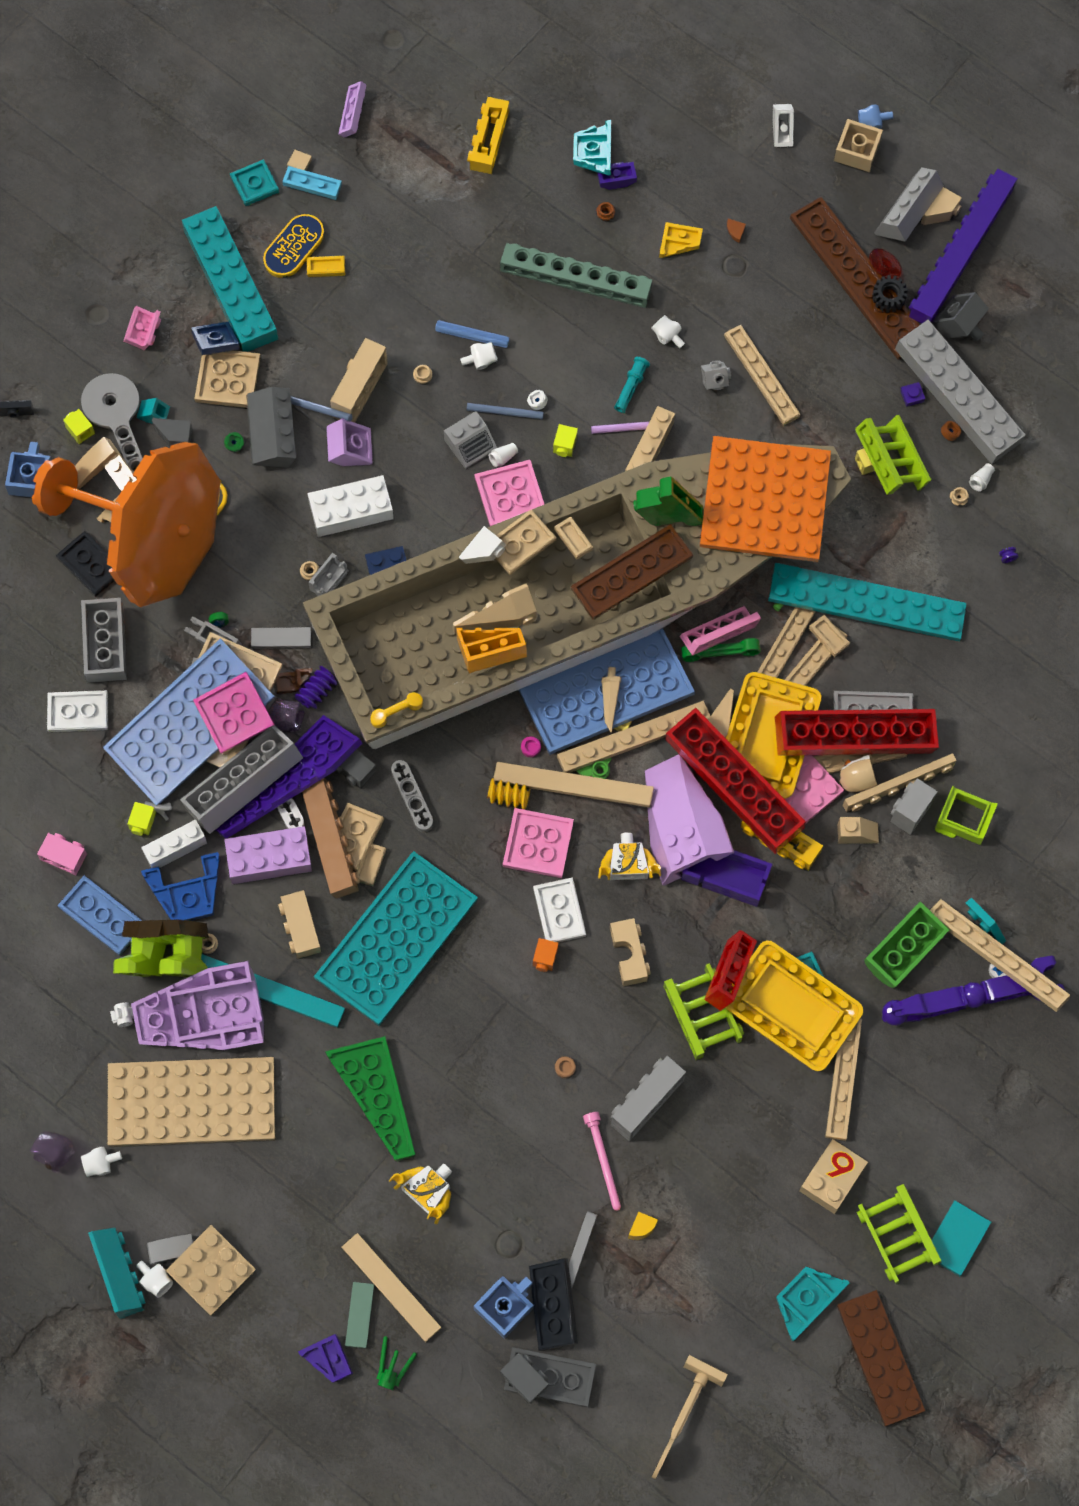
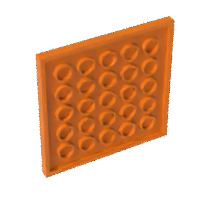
(765, 499)

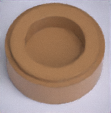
(565, 1067)

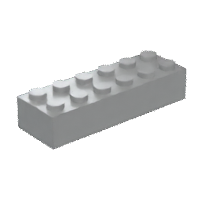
(241, 779)

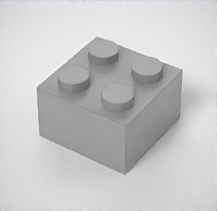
(913, 805)

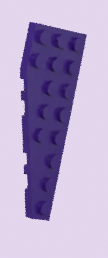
(323, 751)

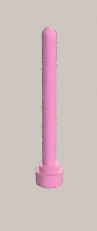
(592, 1121)

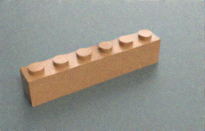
(330, 839)

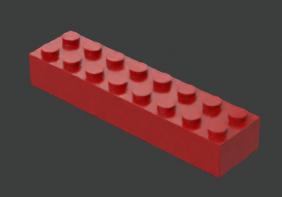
(856, 732)
(735, 780)

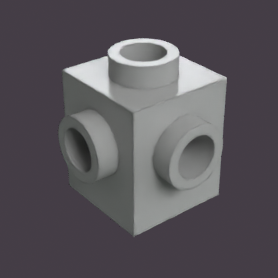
(715, 375)

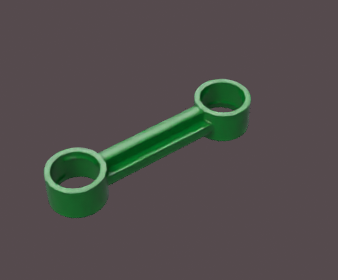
(746, 647)

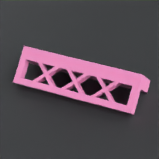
(720, 634)

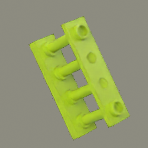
(881, 460)
(691, 1027)
(919, 1236)

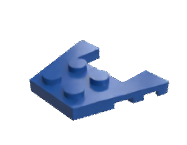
(188, 898)

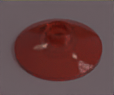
(885, 263)

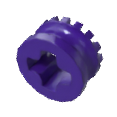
(1008, 555)

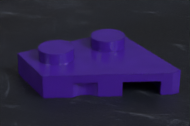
(328, 1358)

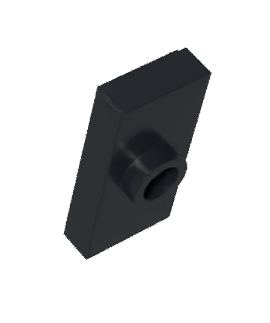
(16, 408)

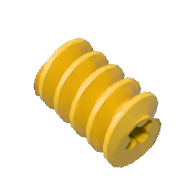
(509, 794)

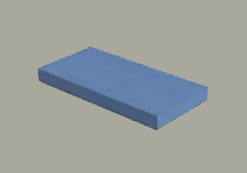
(98, 914)

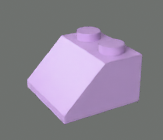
(349, 443)

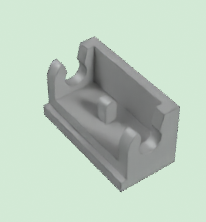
(328, 576)

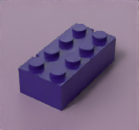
(733, 876)

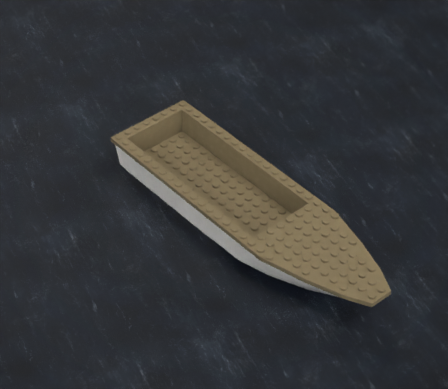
(397, 625)

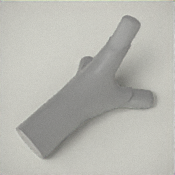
(161, 808)

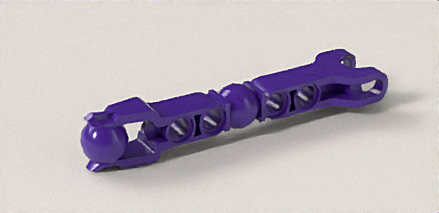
(958, 998)

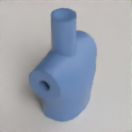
(873, 117)

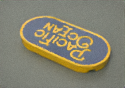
(293, 245)

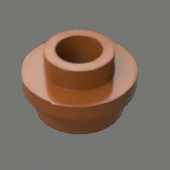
(605, 206)

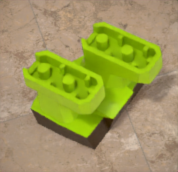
(149, 944)

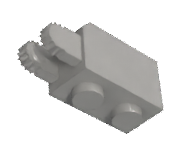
(206, 628)

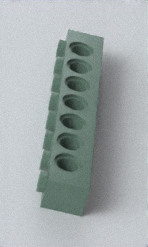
(582, 282)

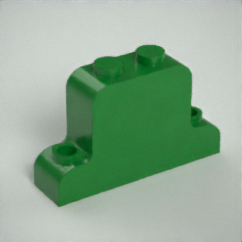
(668, 504)

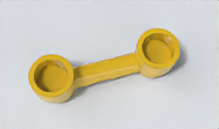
(379, 716)

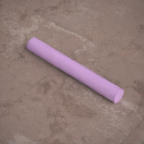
(619, 427)

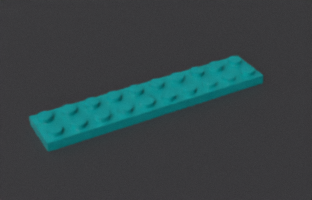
(867, 602)

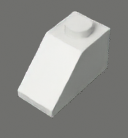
(783, 125)
(483, 548)

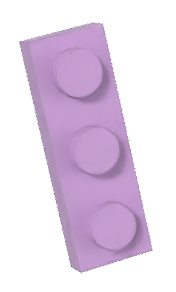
(352, 109)

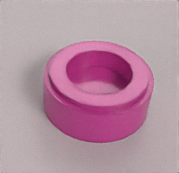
(530, 747)

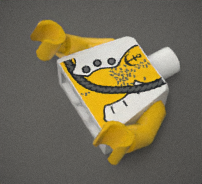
(628, 861)
(426, 1188)

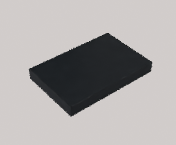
(87, 563)

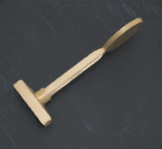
(704, 1373)

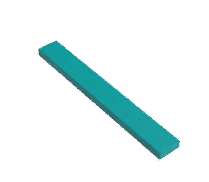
(291, 998)

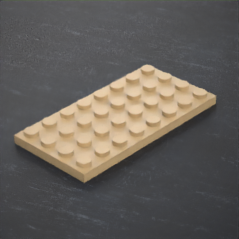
(191, 1101)

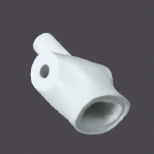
(668, 330)
(482, 355)
(98, 1162)
(155, 1279)

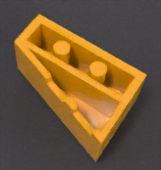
(490, 647)

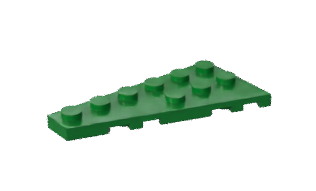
(372, 1082)

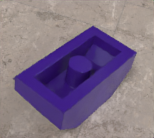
(621, 176)

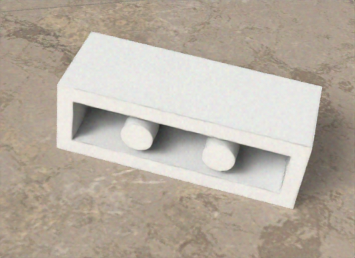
(174, 845)

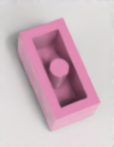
(62, 853)

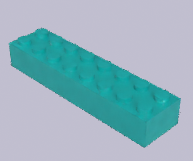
(230, 279)

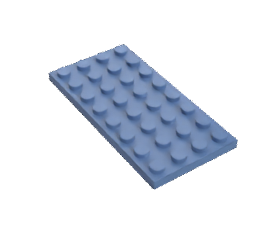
(571, 705)
(169, 735)

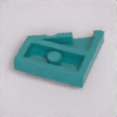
(986, 922)

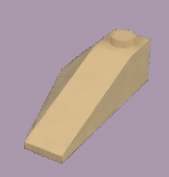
(511, 611)

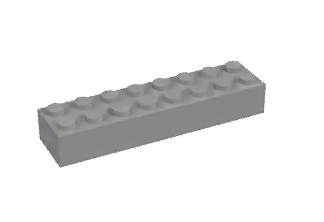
(960, 391)

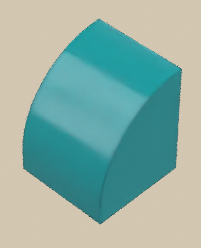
(152, 409)

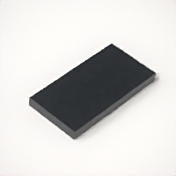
(553, 1304)

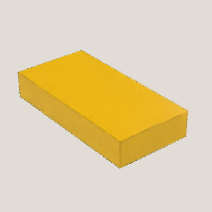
(325, 266)

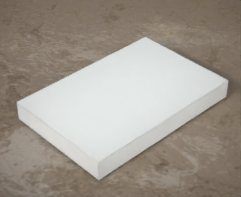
(77, 711)
(559, 910)

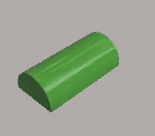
(905, 945)

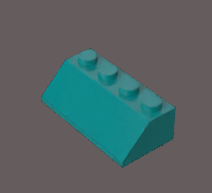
(116, 1272)

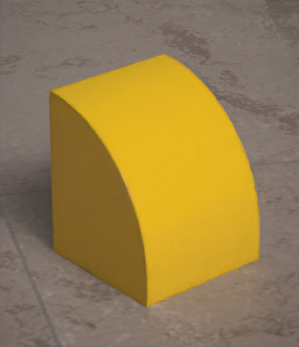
(642, 1226)

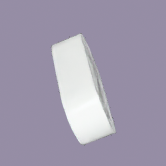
(294, 813)

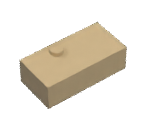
(360, 379)

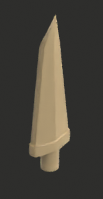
(610, 694)

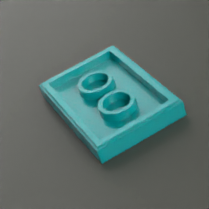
(959, 1237)

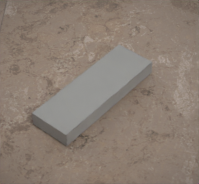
(280, 638)

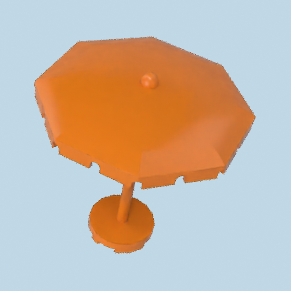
(159, 523)

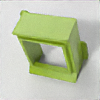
(952, 829)

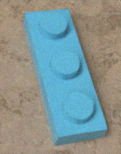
(312, 183)

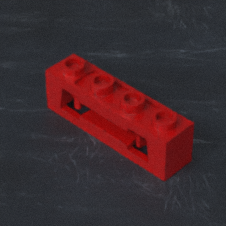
(730, 970)

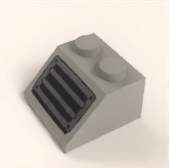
(470, 440)

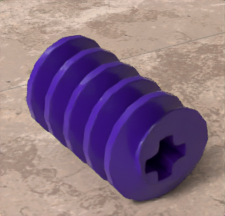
(316, 688)

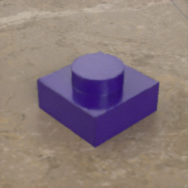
(912, 394)

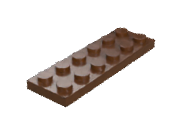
(631, 572)
(880, 1358)

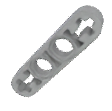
(409, 797)
(581, 1245)

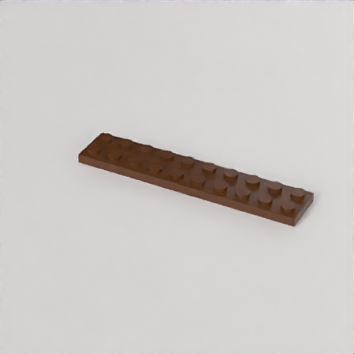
(851, 270)

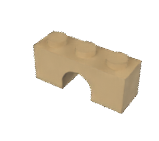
(627, 934)

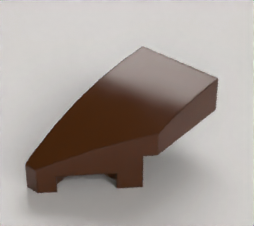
(291, 681)

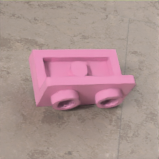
(142, 327)

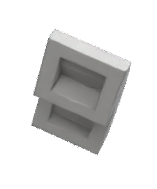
(168, 1248)

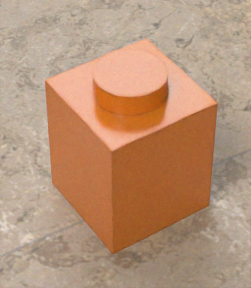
(545, 955)

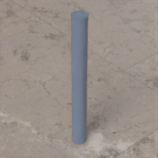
(321, 409)
(505, 411)

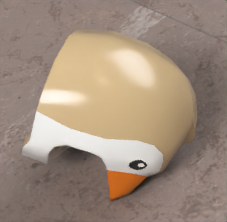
(858, 774)

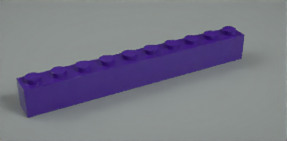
(963, 247)

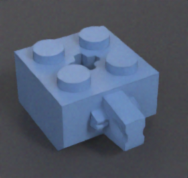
(23, 469)
(501, 1293)

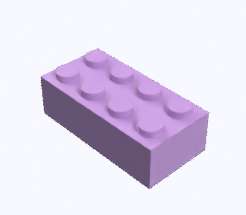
(268, 855)

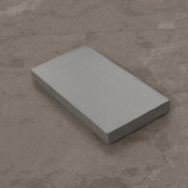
(871, 700)

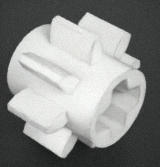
(122, 1015)

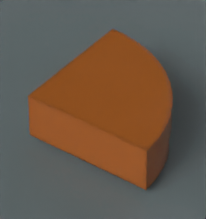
(735, 229)

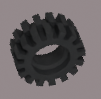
(893, 284)

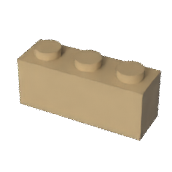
(299, 924)

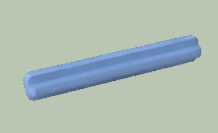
(471, 333)

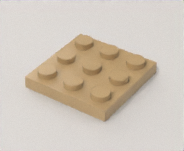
(227, 378)
(210, 1270)

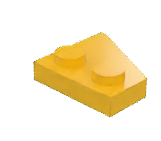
(679, 239)

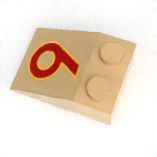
(833, 1176)

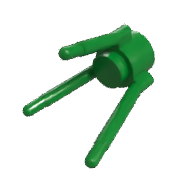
(388, 1378)

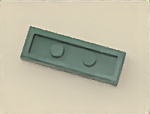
(359, 1315)

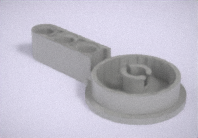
(117, 416)

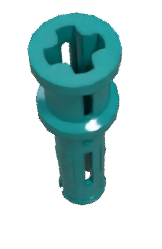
(634, 377)

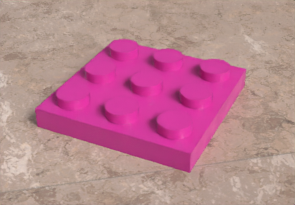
(233, 712)

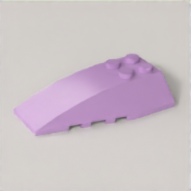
(682, 820)
(203, 1011)

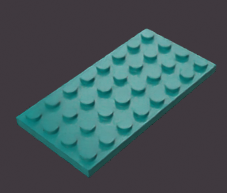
(396, 938)

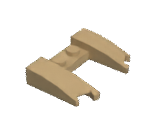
(103, 456)

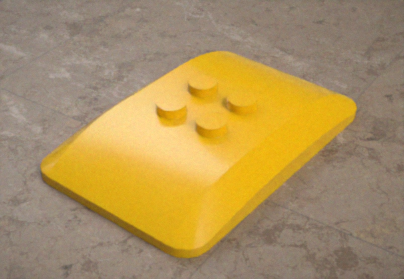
(754, 730)
(794, 1006)

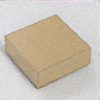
(299, 160)

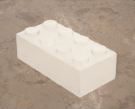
(350, 506)

